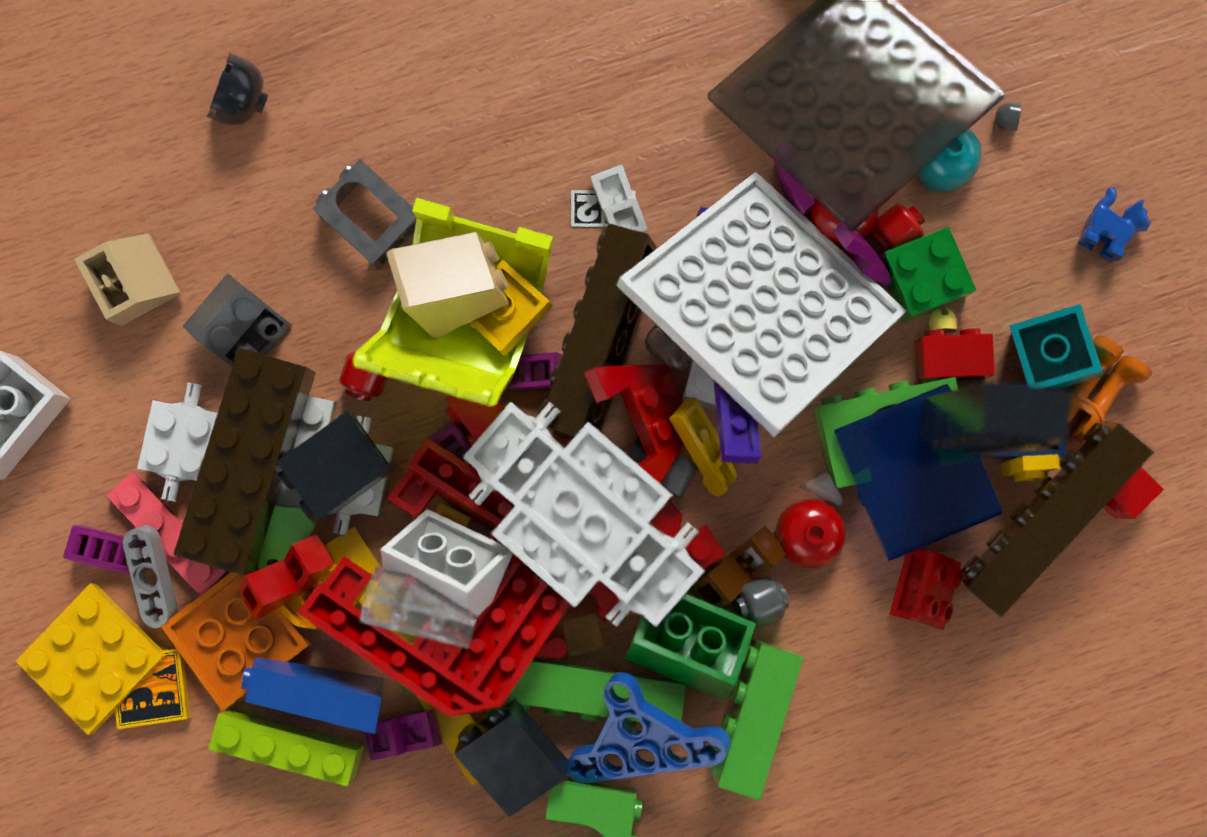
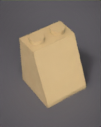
(448, 281)

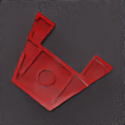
(651, 400)

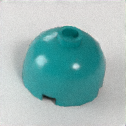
(954, 165)

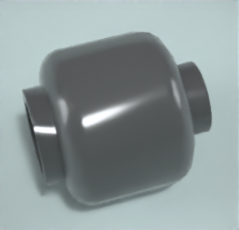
(762, 602)

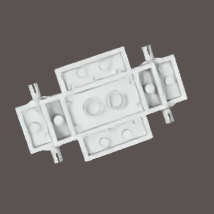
(181, 431)
(582, 514)

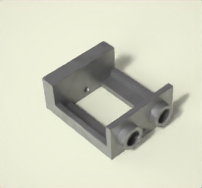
(394, 237)

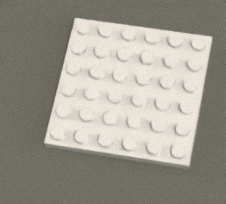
(762, 301)

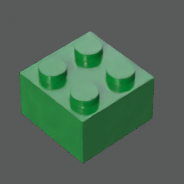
(927, 274)

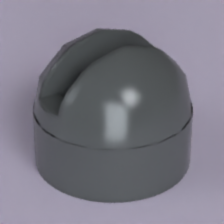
(1008, 116)

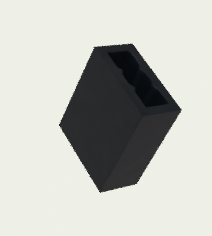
(333, 467)
(511, 757)

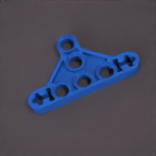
(657, 735)

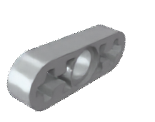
(142, 589)

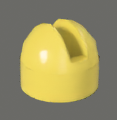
(943, 322)

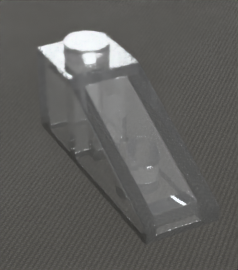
(414, 608)

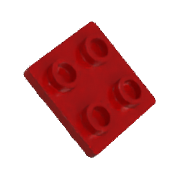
(926, 588)

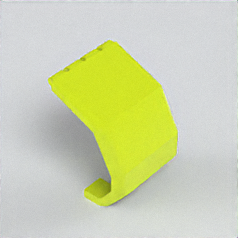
(461, 360)

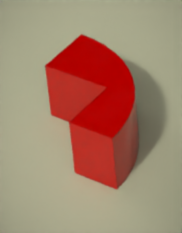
(287, 579)

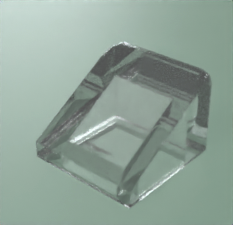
(823, 489)

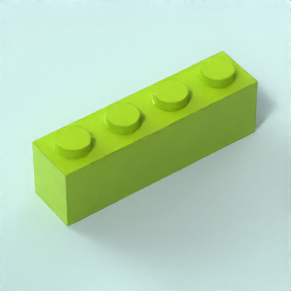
(286, 746)

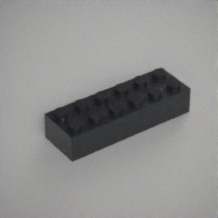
(995, 418)

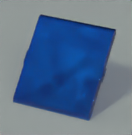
(909, 489)

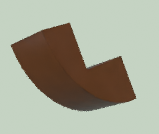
(740, 566)

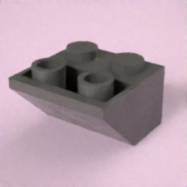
(235, 319)

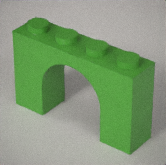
(838, 413)
(597, 805)

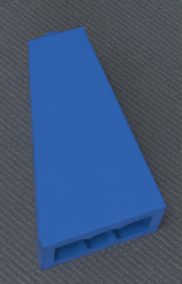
(315, 692)

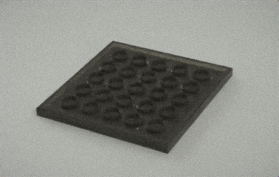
(855, 101)

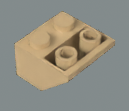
(127, 277)

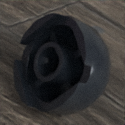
(238, 93)

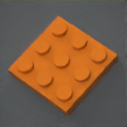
(222, 639)

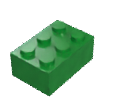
(694, 646)

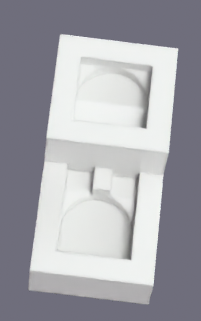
(617, 199)

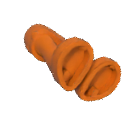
(1125, 371)

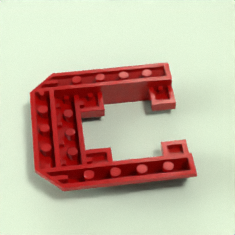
(504, 634)

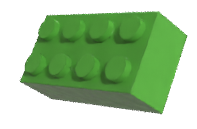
(757, 717)

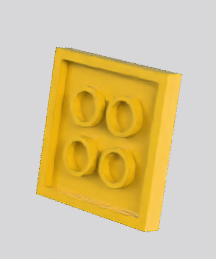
(91, 658)

